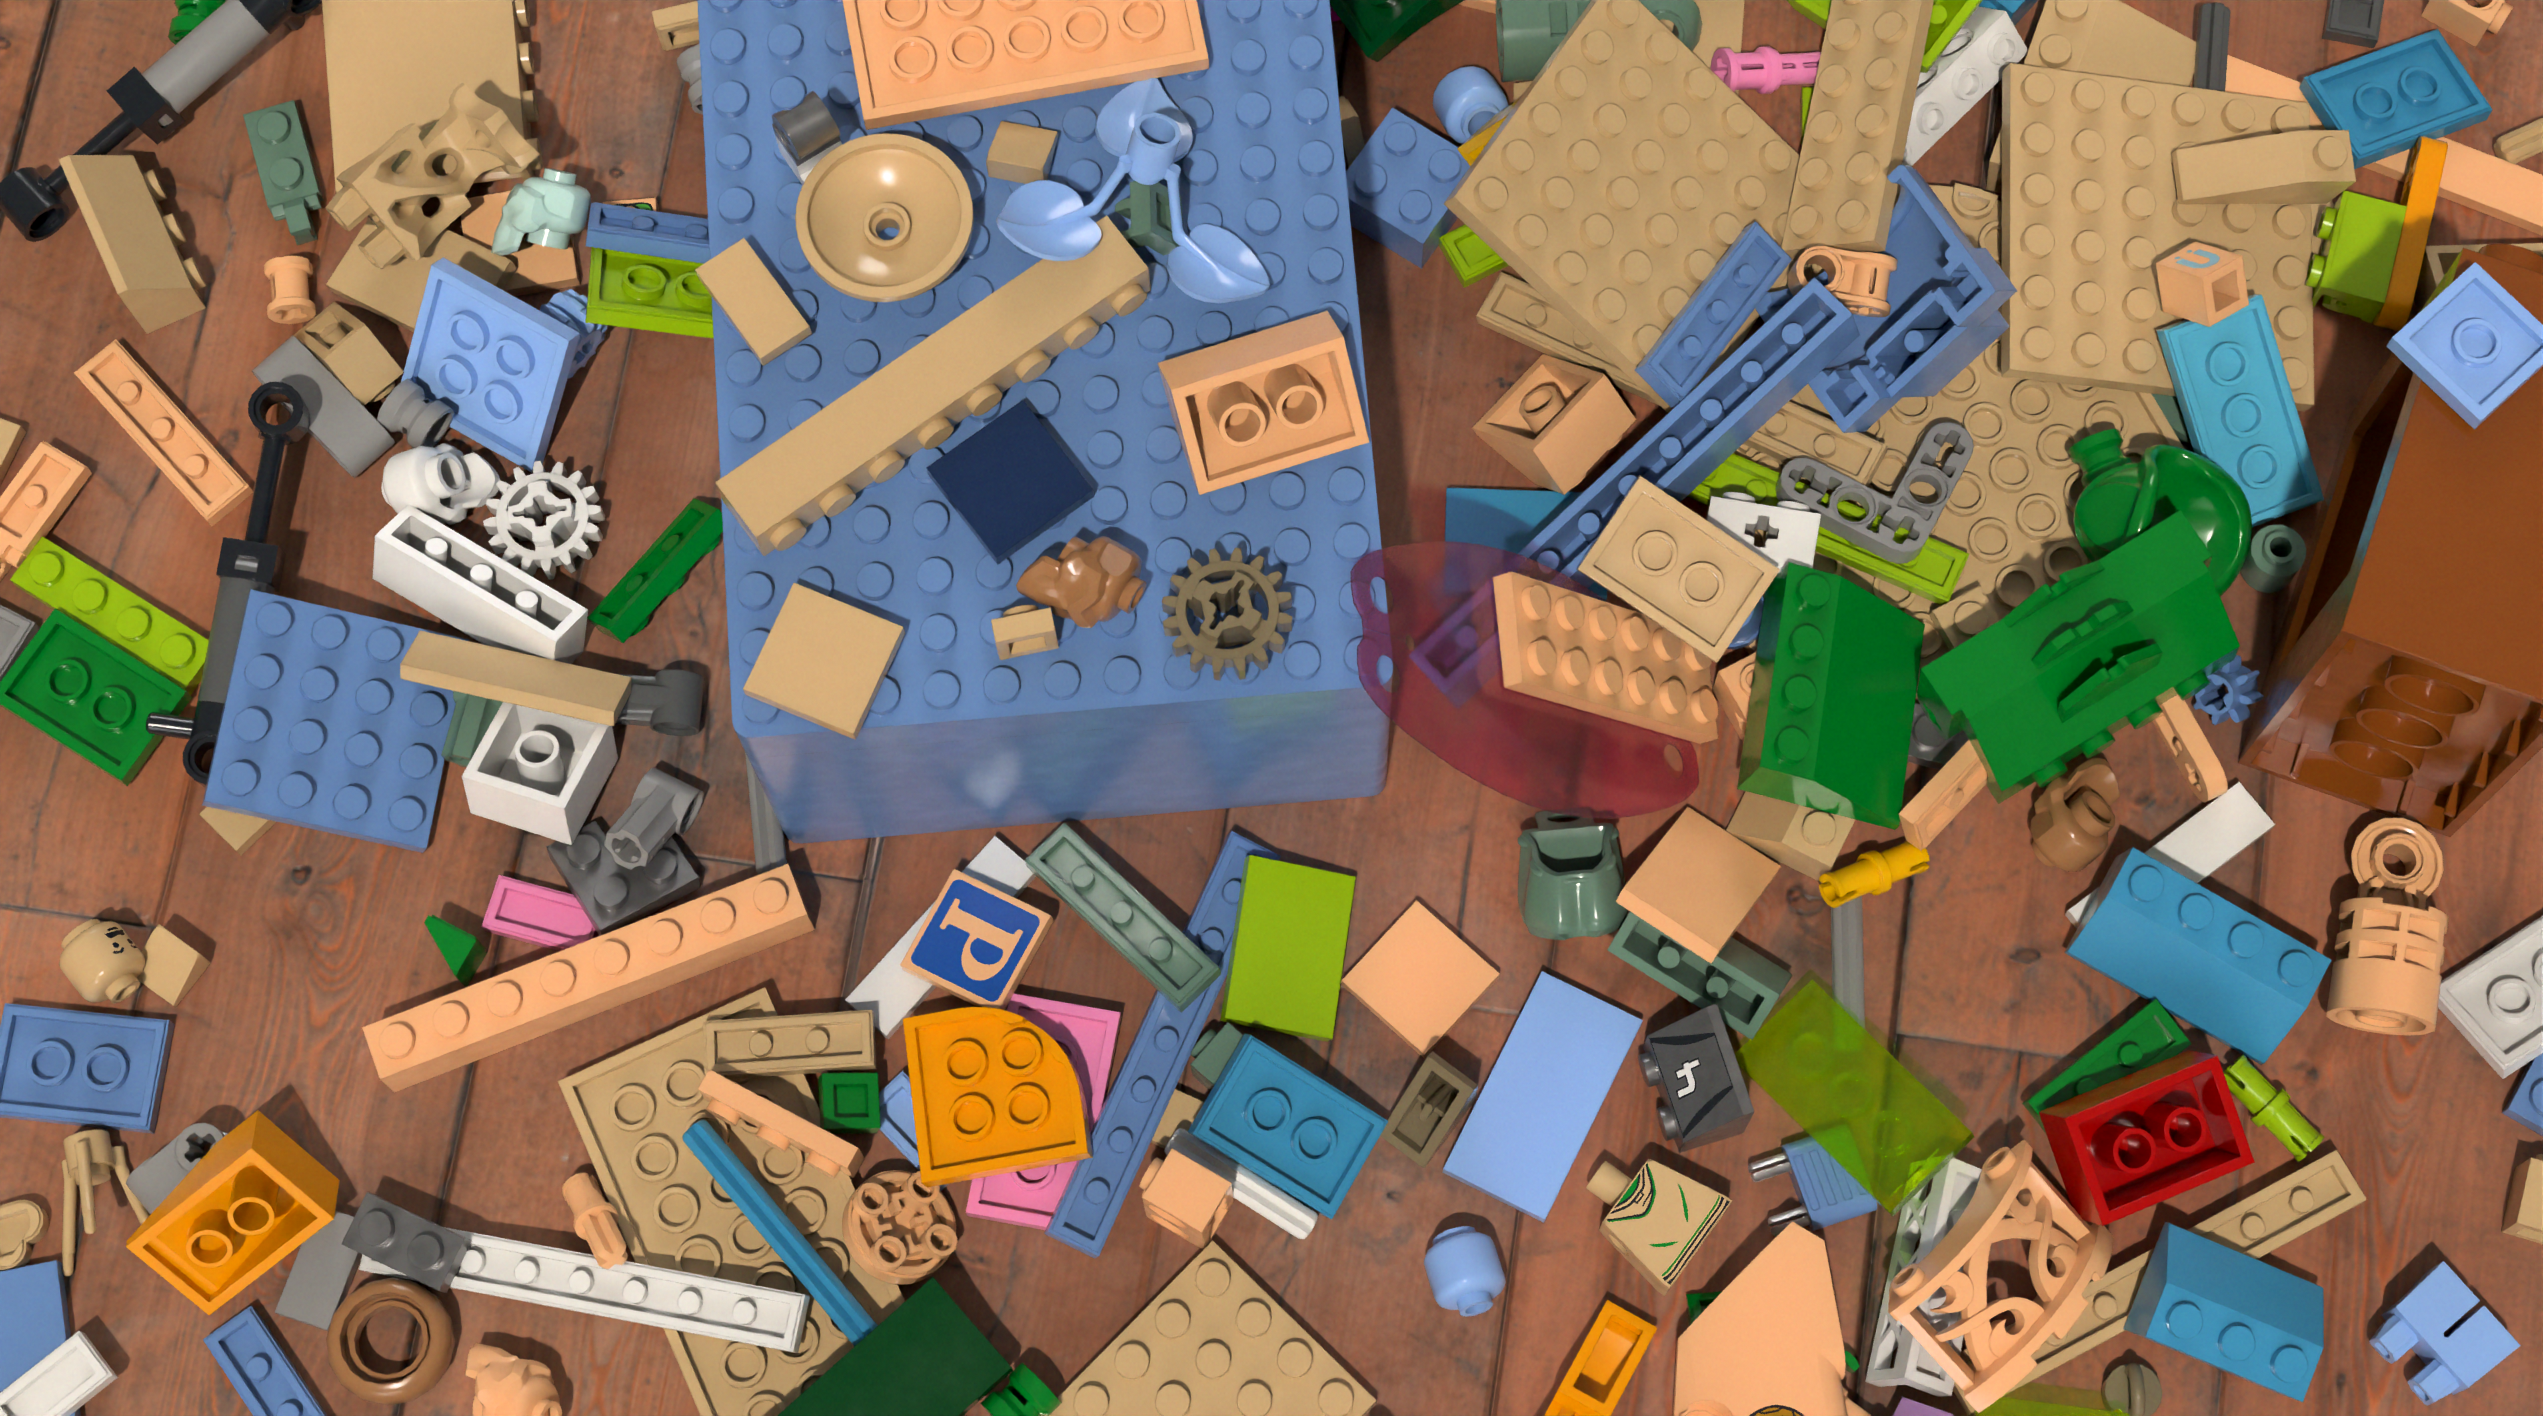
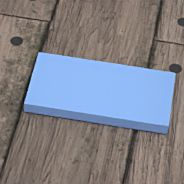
(1542, 1096)

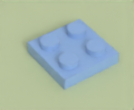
(2472, 345)

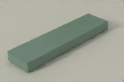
(1123, 917)

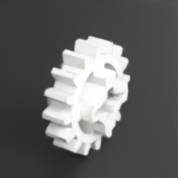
(536, 500)

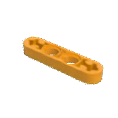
(2420, 198)

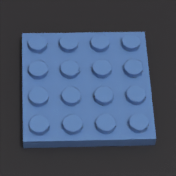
(327, 728)

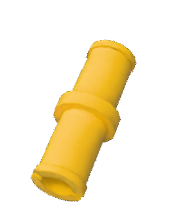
(1872, 873)

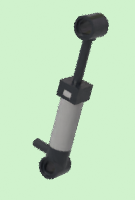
(154, 100)

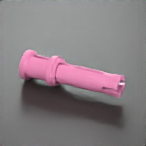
(1764, 69)

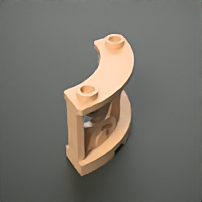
(2055, 1232)

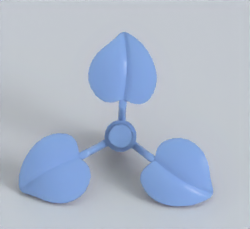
(1148, 137)

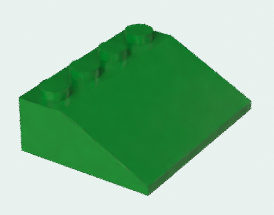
(1831, 698)

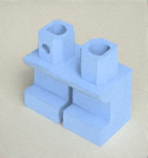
(2420, 1323)

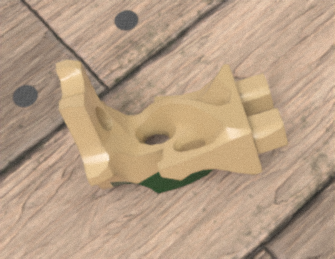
(393, 195)

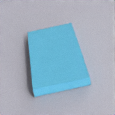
(2243, 408)

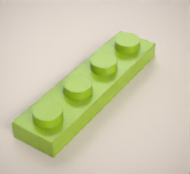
(113, 613)

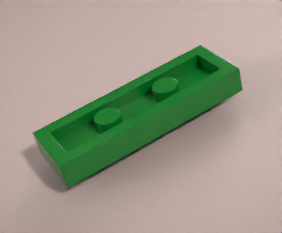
(658, 571)
(2134, 1045)

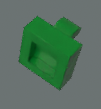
(849, 1103)

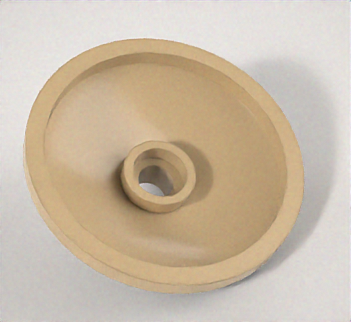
(878, 186)

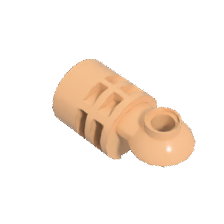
(2387, 940)

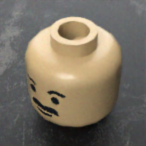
(101, 961)

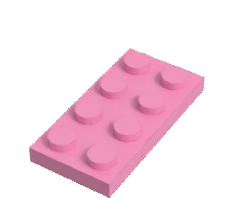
(1090, 1042)

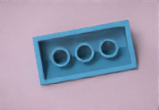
(2197, 955)

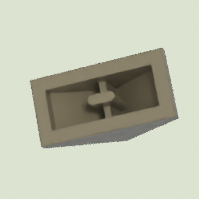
(1429, 1109)

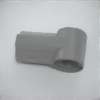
(657, 811)

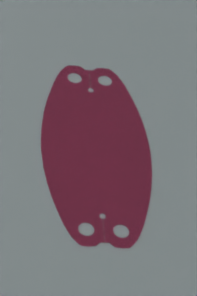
(1457, 700)

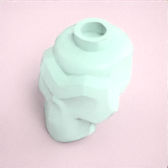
(545, 210)

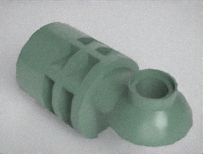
(1534, 29)

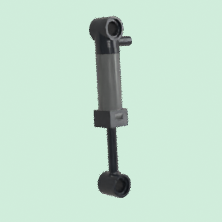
(240, 567)

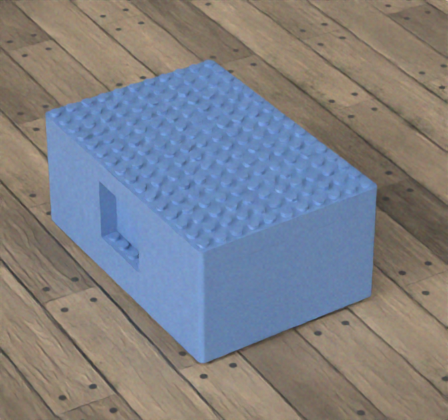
(1112, 712)

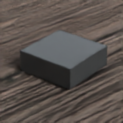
(2353, 21)

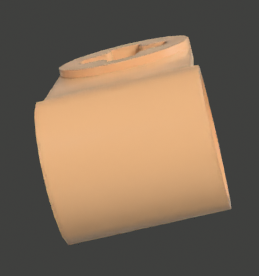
(1849, 278)

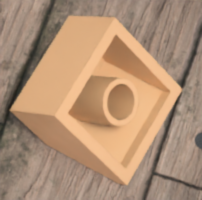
(1556, 422)

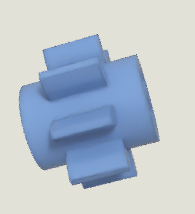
(2242, 691)

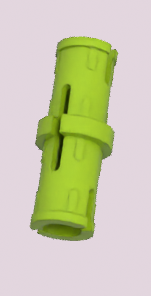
(2271, 1108)

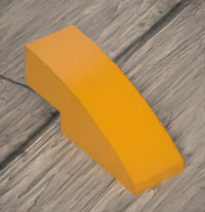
(1603, 1364)

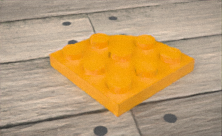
(991, 1096)

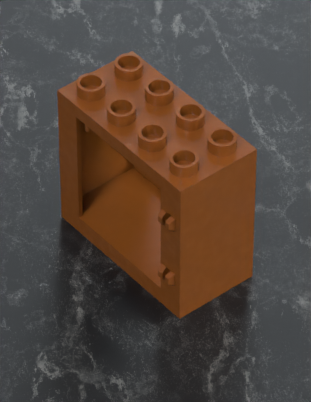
(2419, 599)

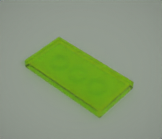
(1853, 1098)

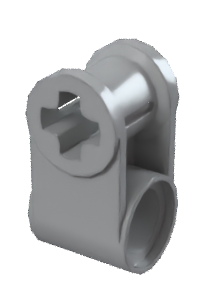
(164, 1171)

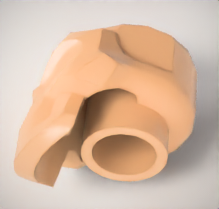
(510, 1384)

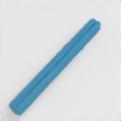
(779, 1231)

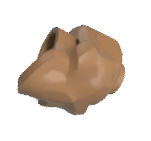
(1086, 581)
(2075, 817)

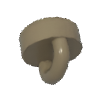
(2132, 1390)

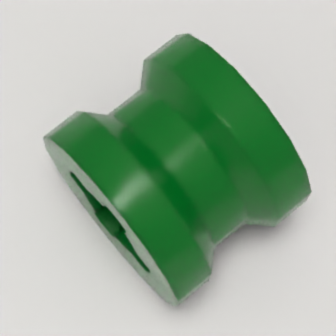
(2098, 454)

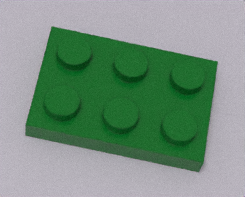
(89, 696)

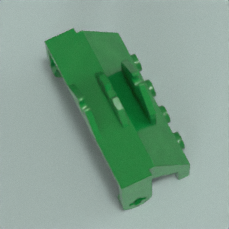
(2084, 659)

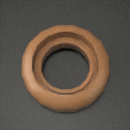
(353, 1316)

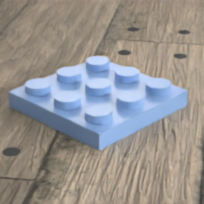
(490, 362)

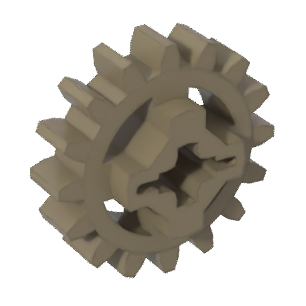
(1247, 629)

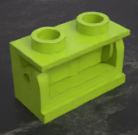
(2356, 254)

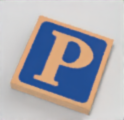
(976, 942)

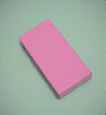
(536, 915)

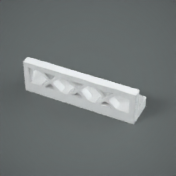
(1931, 1220)

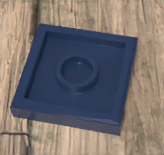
(1010, 482)

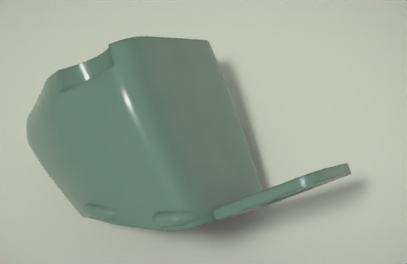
(1570, 878)

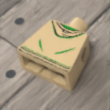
(1657, 1218)

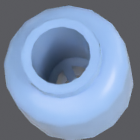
(1467, 101)
(1464, 1270)

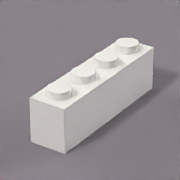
(476, 589)

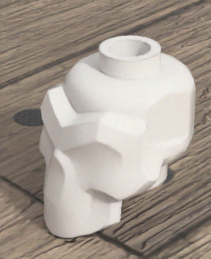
(438, 482)

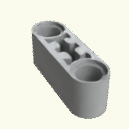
(335, 414)

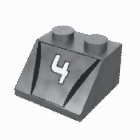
(1696, 1080)

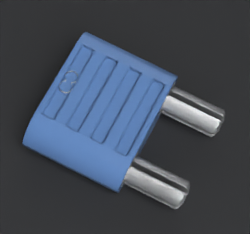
(1821, 1185)

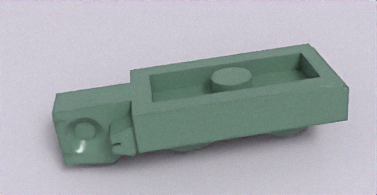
(285, 167)

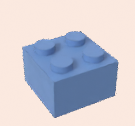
(1402, 186)

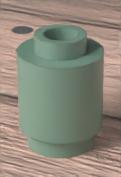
(2273, 558)

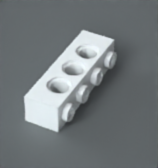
(1961, 77)

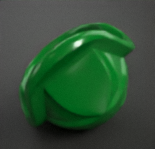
(2146, 492)

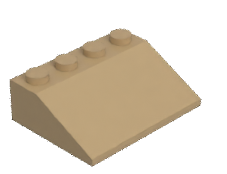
(2106, 41)

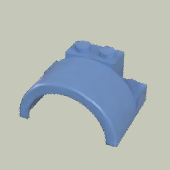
(1938, 319)

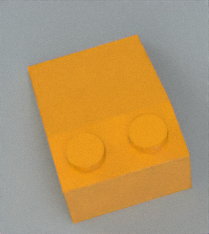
(236, 1214)

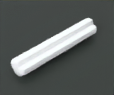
(1247, 1186)

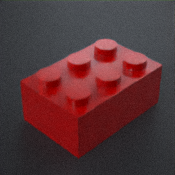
(2146, 1137)

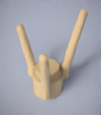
(89, 1164)

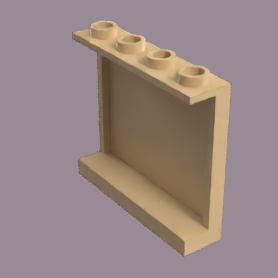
(404, 59)

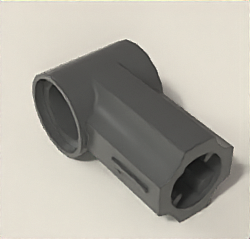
(665, 702)

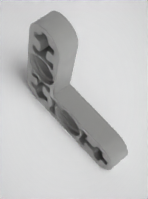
(1897, 512)

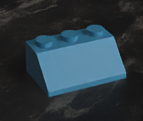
(2230, 1312)

